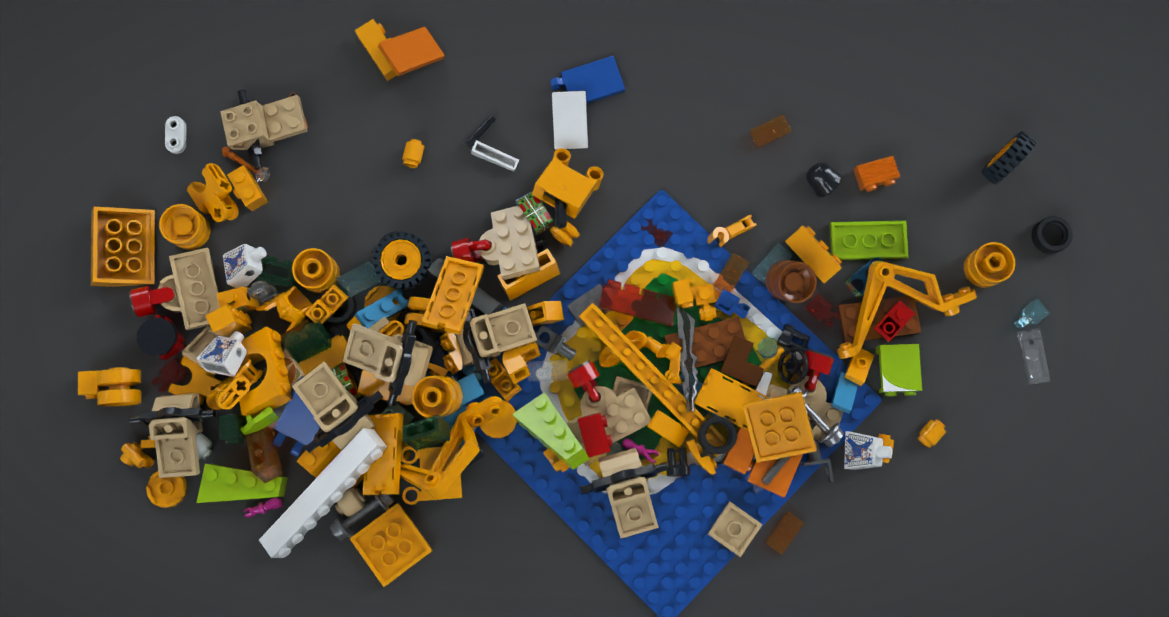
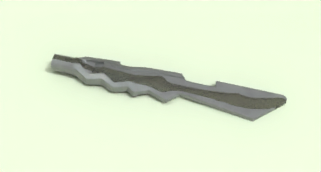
(688, 360)

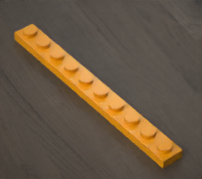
(647, 373)

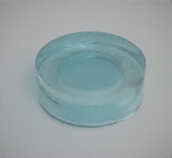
(767, 348)

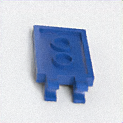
(597, 79)
(296, 423)

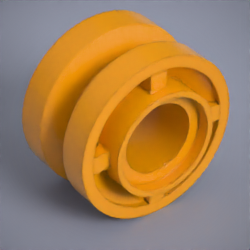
(565, 234)

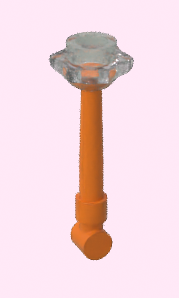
(262, 174)

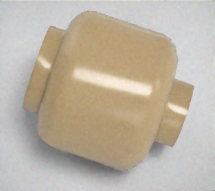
(351, 502)

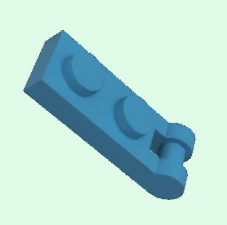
(382, 308)

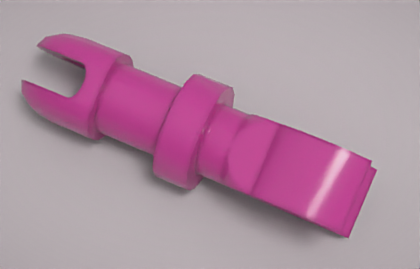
(628, 444)
(263, 507)

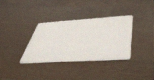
(570, 120)

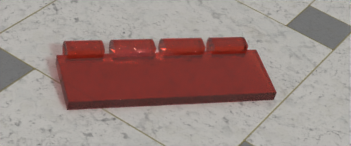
(641, 306)

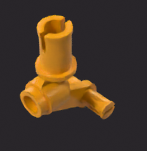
(670, 351)

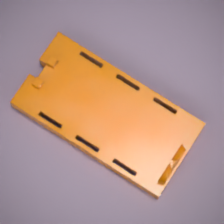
(454, 295)
(726, 397)
(385, 471)

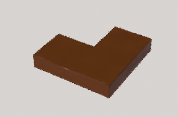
(737, 365)

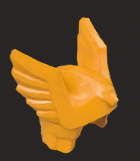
(290, 306)

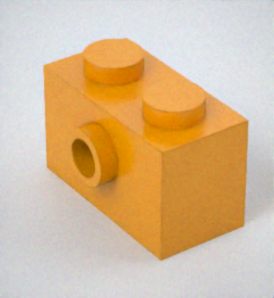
(247, 188)

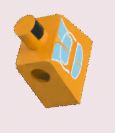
(238, 299)

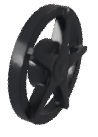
(793, 365)

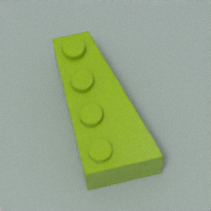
(548, 426)
(231, 484)

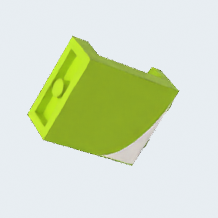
(899, 369)

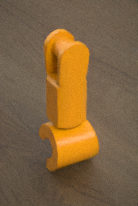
(731, 231)

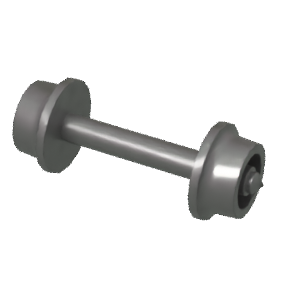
(831, 434)
(341, 528)

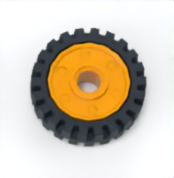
(1008, 157)
(396, 246)

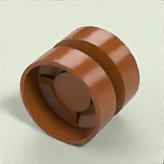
(791, 281)

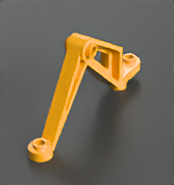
(882, 275)
(437, 479)

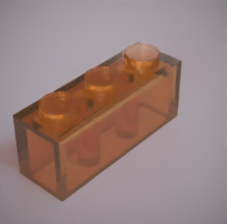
(263, 454)

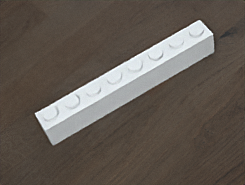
(323, 493)

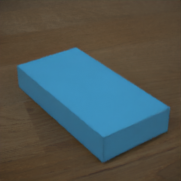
(844, 394)

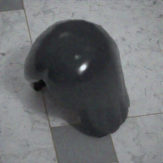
(823, 179)

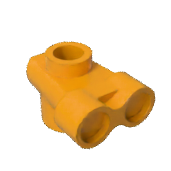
(134, 455)

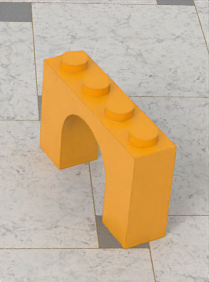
(275, 387)

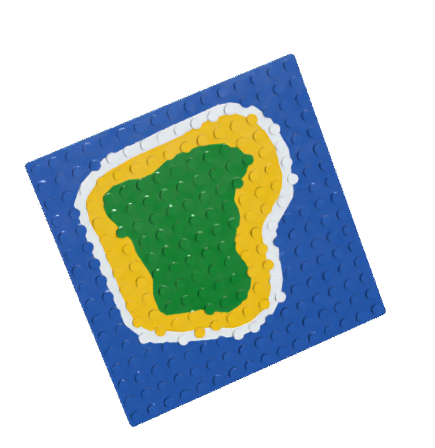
(679, 557)

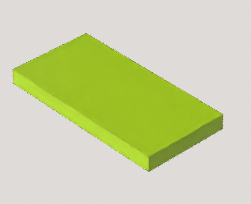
(869, 240)

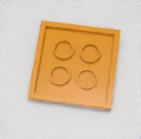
(779, 427)
(391, 544)

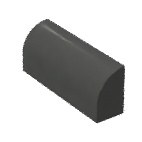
(482, 300)

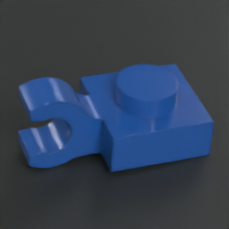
(730, 303)

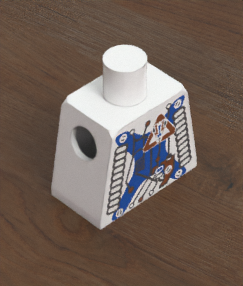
(243, 265)
(223, 355)
(864, 451)

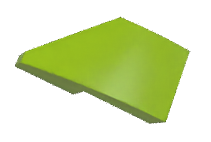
(261, 421)

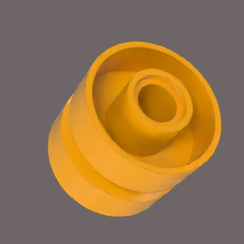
(184, 227)
(989, 265)
(315, 270)
(119, 382)
(437, 396)

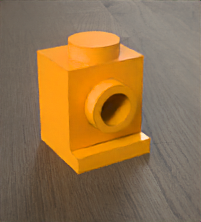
(684, 293)

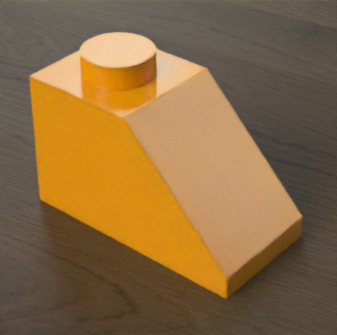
(545, 313)

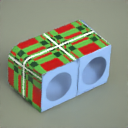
(535, 212)

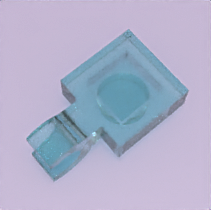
(1032, 313)

